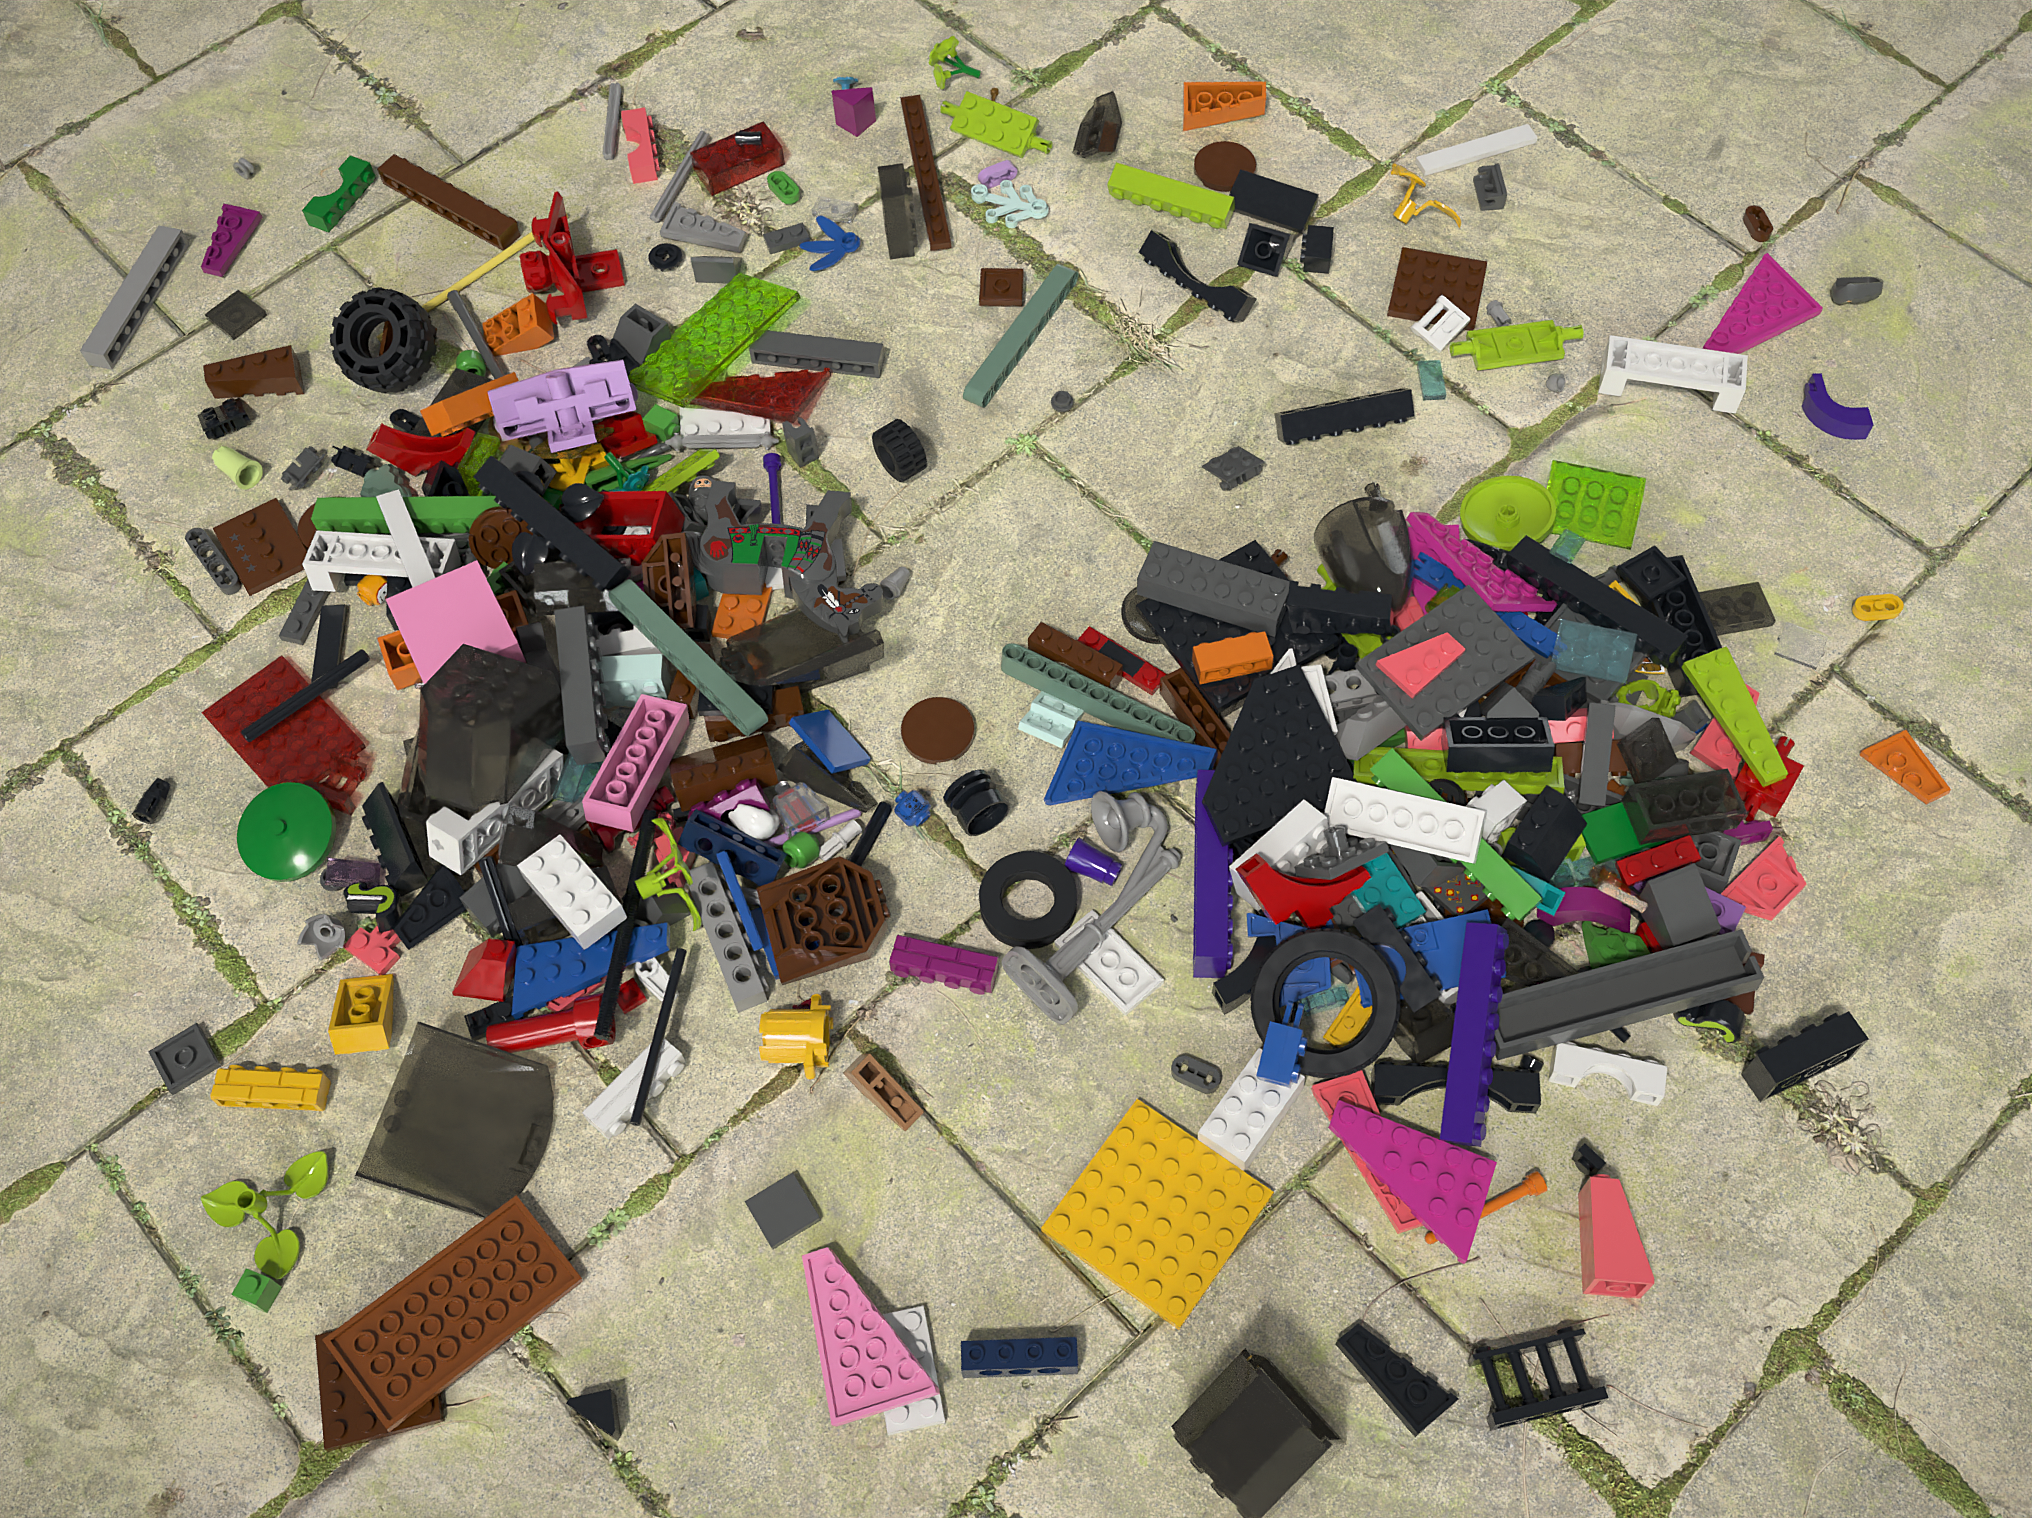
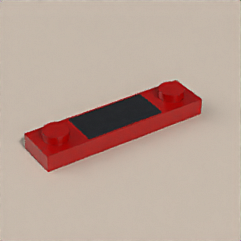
(1134, 668)

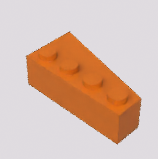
(1221, 102)

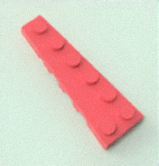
(1356, 1092)

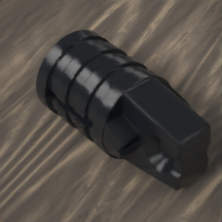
(154, 795)

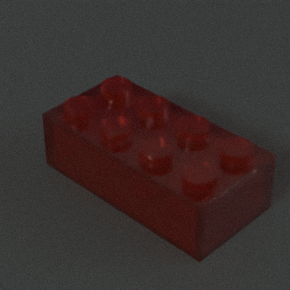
(728, 165)

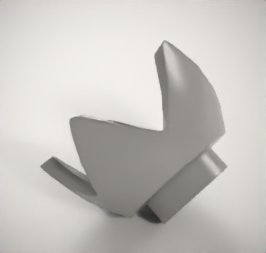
(323, 940)

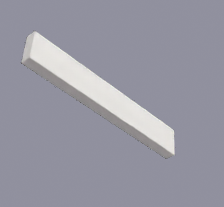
(1476, 149)
(405, 538)

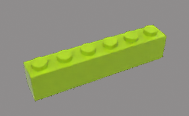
(1171, 196)

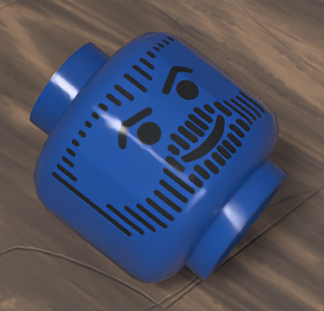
(912, 808)

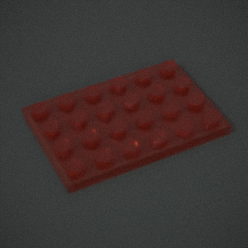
(295, 746)

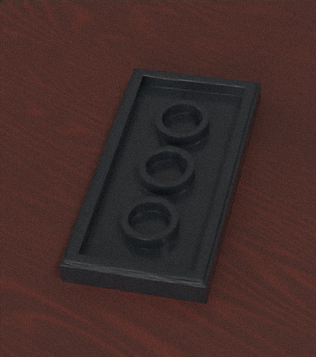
(1273, 201)

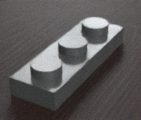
(303, 615)

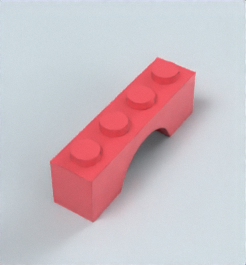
(641, 161)

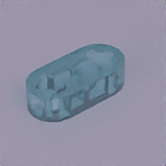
(1324, 1001)

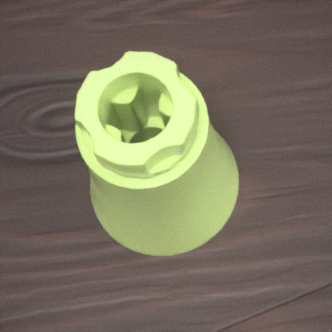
(242, 470)

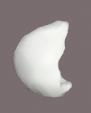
(755, 821)

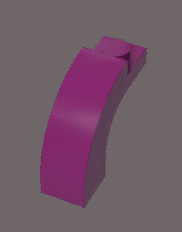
(1589, 905)

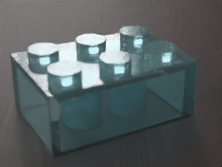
(1594, 651)

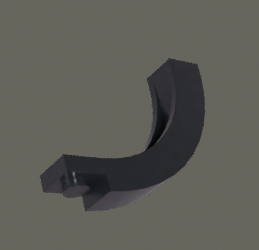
(1236, 987)

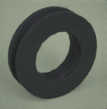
(1028, 866)

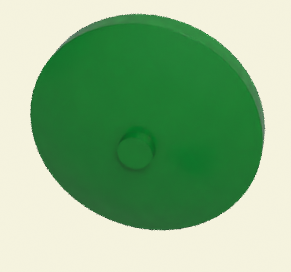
(286, 832)

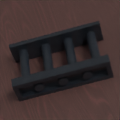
(1531, 1407)

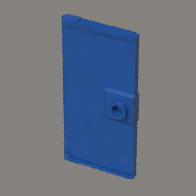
(1439, 945)

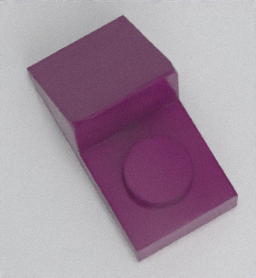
(1751, 832)

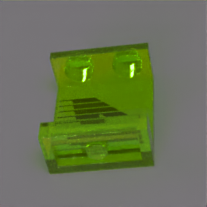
(477, 454)

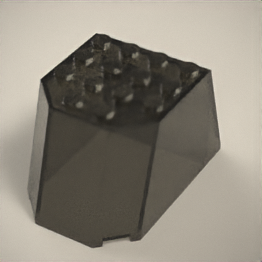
(485, 727)
(1256, 1436)

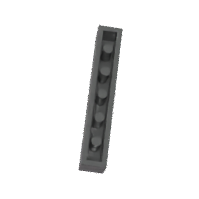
(817, 353)

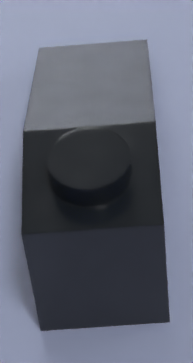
(1561, 700)

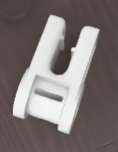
(654, 981)

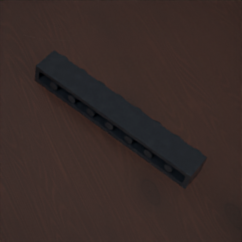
(551, 524)
(1596, 601)

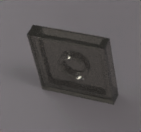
(235, 314)

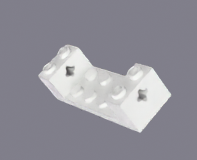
(1675, 366)
(369, 554)
(463, 842)

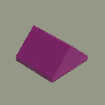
(854, 109)

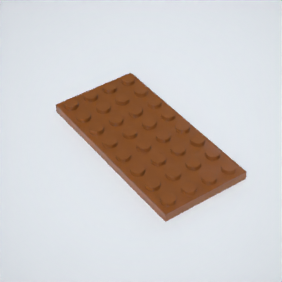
(452, 1312)

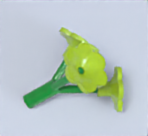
(940, 53)

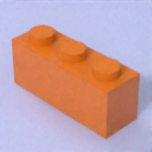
(1232, 657)

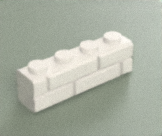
(616, 1103)

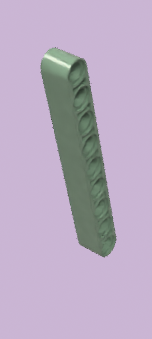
(1020, 336)
(688, 657)
(1090, 695)

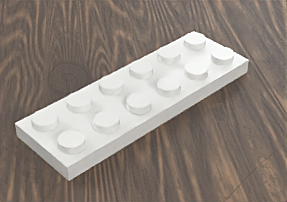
(1405, 819)

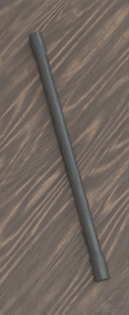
(460, 307)

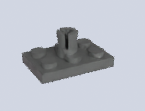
(1340, 855)

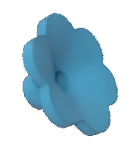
(845, 81)

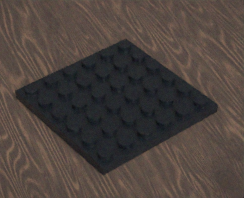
(1183, 629)

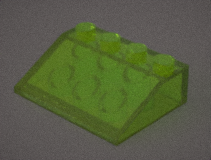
(1595, 503)

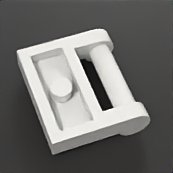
(1445, 329)

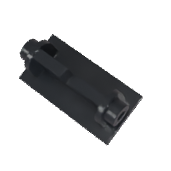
(346, 458)

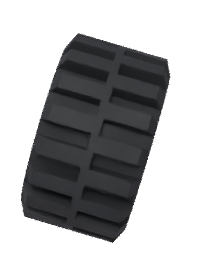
(899, 450)

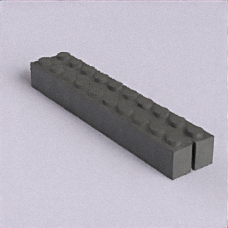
(1625, 993)

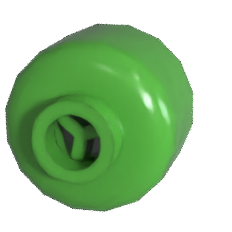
(472, 362)
(801, 850)

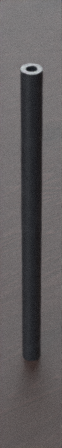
(658, 1037)

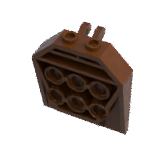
(862, 917)

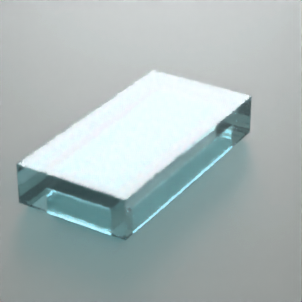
(1431, 380)

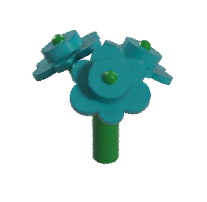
(635, 481)

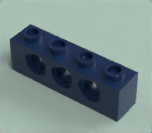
(725, 838)
(1019, 1357)

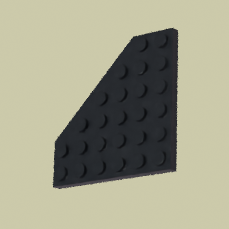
(1273, 759)

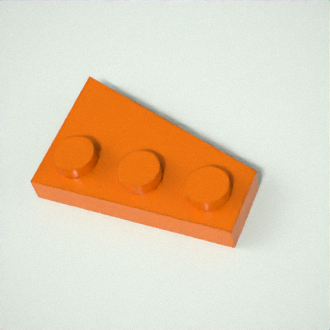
(1908, 766)

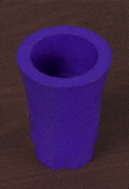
(1092, 863)

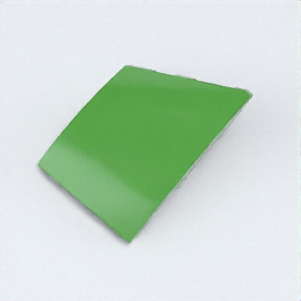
(1611, 945)

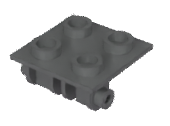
(1234, 467)

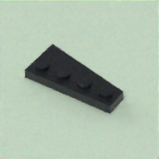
(1403, 1388)

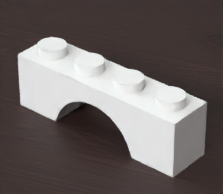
(1642, 1079)

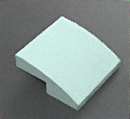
(1051, 719)

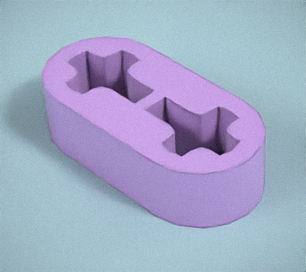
(995, 174)

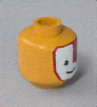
(373, 589)

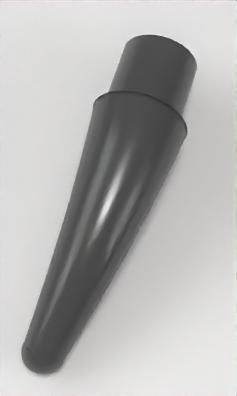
(659, 448)

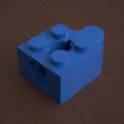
(1282, 1050)

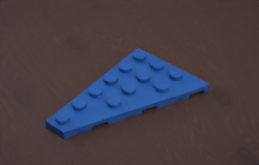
(1122, 761)

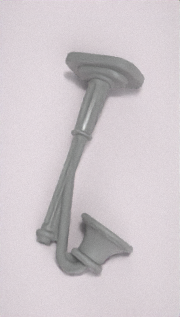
(1113, 823)

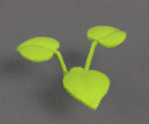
(653, 883)
(234, 1199)

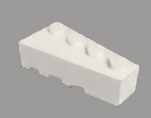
(626, 643)

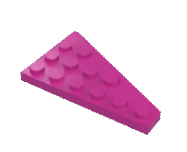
(1763, 309)
(1469, 564)
(1432, 1177)

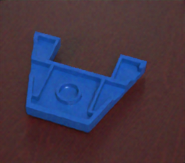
(1306, 978)

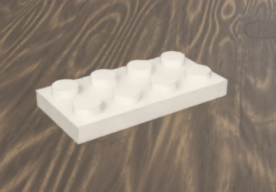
(913, 1331)

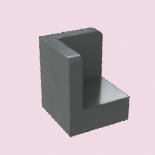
(1691, 716)

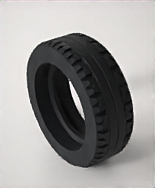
(1360, 955)

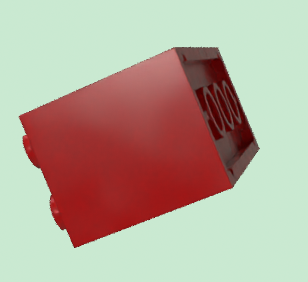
(633, 509)

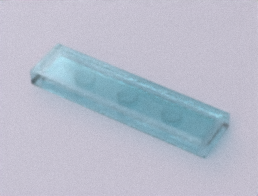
(1567, 546)

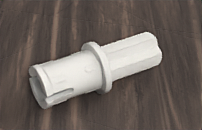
(839, 840)

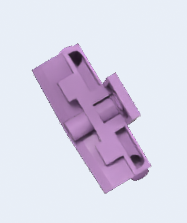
(563, 403)

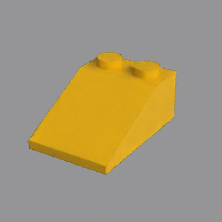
(362, 1015)

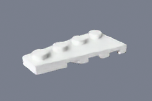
(717, 422)

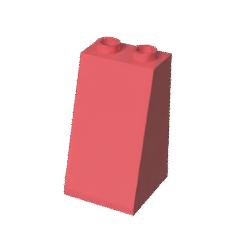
(1609, 1242)

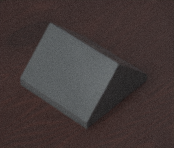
(715, 268)
(1507, 703)
(662, 909)

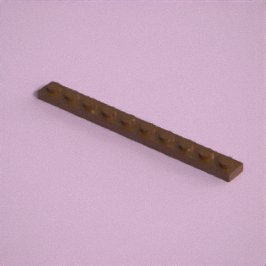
(925, 173)

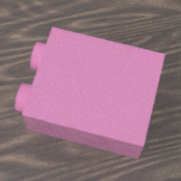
(449, 613)

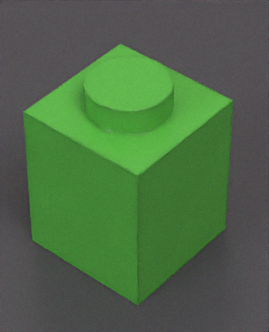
(661, 423)
(256, 1290)

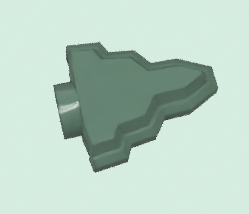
(383, 481)

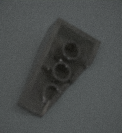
(805, 767)
(528, 831)

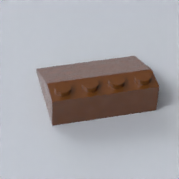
(720, 768)

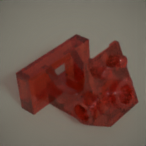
(341, 766)

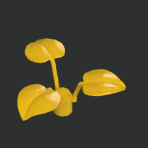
(1407, 207)

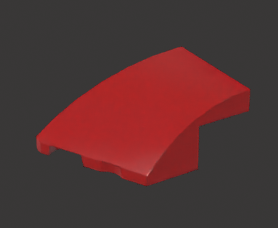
(628, 434)

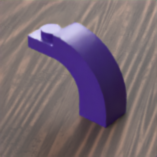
(1832, 417)

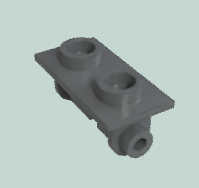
(298, 475)

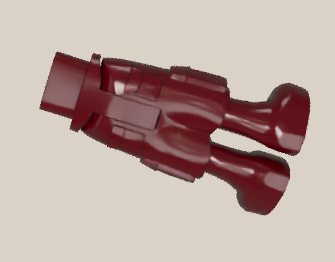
(607, 834)

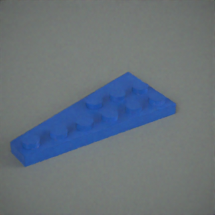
(564, 967)

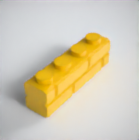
(270, 1088)

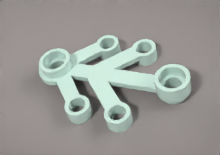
(1034, 208)

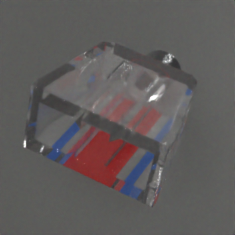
(799, 808)

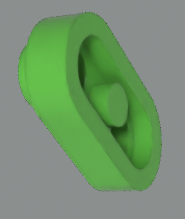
(783, 187)

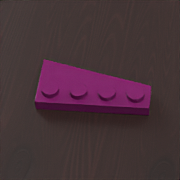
(231, 234)

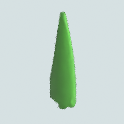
(607, 479)

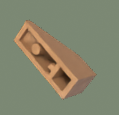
(883, 1091)

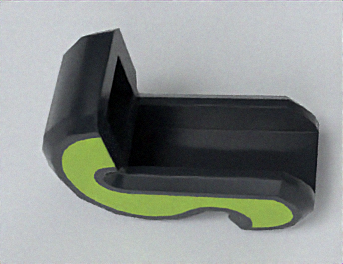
(377, 900)
(1715, 1015)

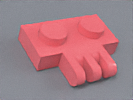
(374, 949)

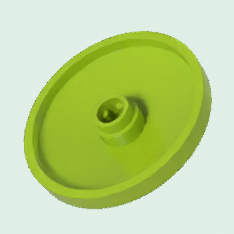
(1506, 511)

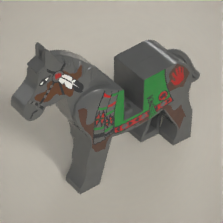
(740, 549)

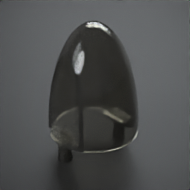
(1367, 547)

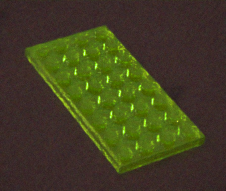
(712, 339)

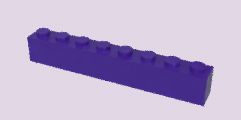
(1474, 1034)

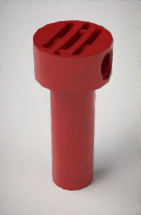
(552, 1028)

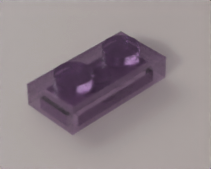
(346, 872)

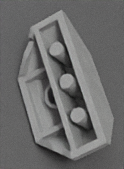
(1631, 717)
(1367, 728)

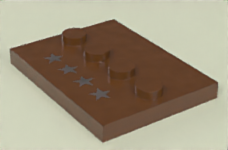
(262, 546)

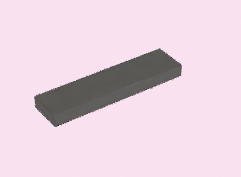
(1596, 754)

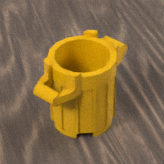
(797, 1036)

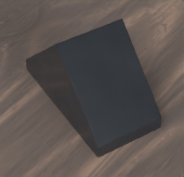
(599, 1409)

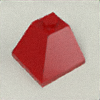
(487, 971)

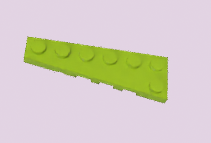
(1730, 702)

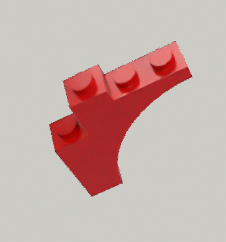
(417, 452)
(1307, 897)

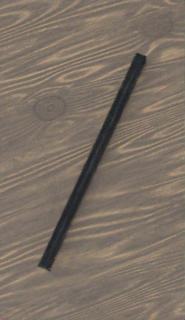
(625, 928)

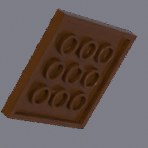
(1428, 275)
(347, 1415)

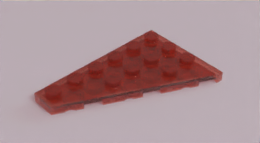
(774, 397)

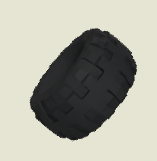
(410, 348)

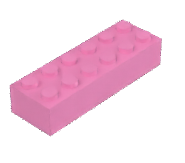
(636, 763)

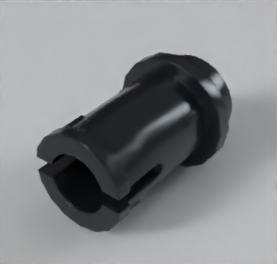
(748, 138)

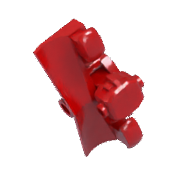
(562, 268)

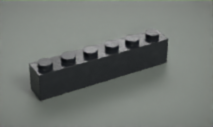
(1343, 415)

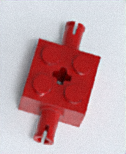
(1771, 797)

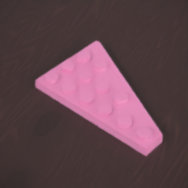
(859, 1352)

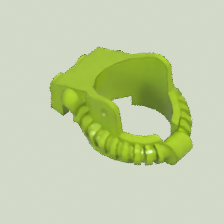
(1666, 700)

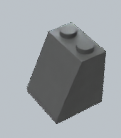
(1679, 908)

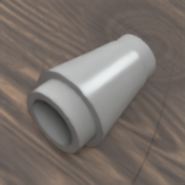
(894, 583)

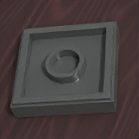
(184, 1058)
(782, 1211)

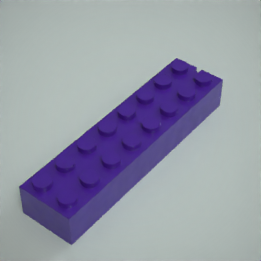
(1211, 893)

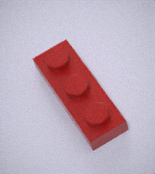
(1658, 861)

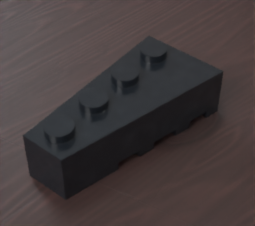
(1338, 610)

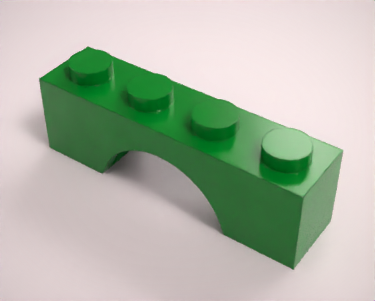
(327, 210)

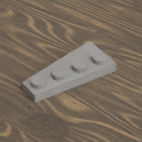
(694, 228)

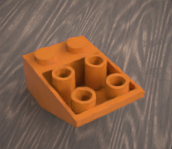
(519, 327)

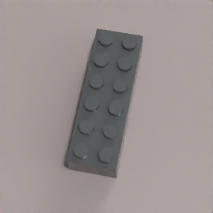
(1213, 588)
(581, 685)

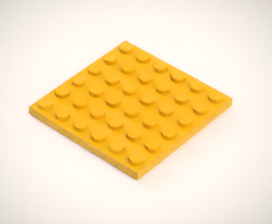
(1157, 1213)

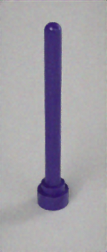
(772, 464)

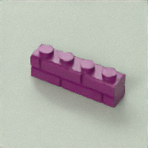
(944, 964)

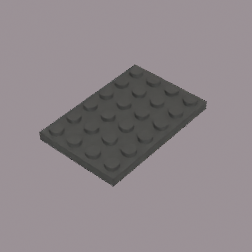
(1489, 659)

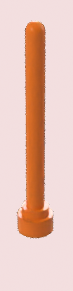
(1532, 1185)

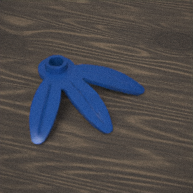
(842, 243)

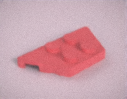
(1767, 883)

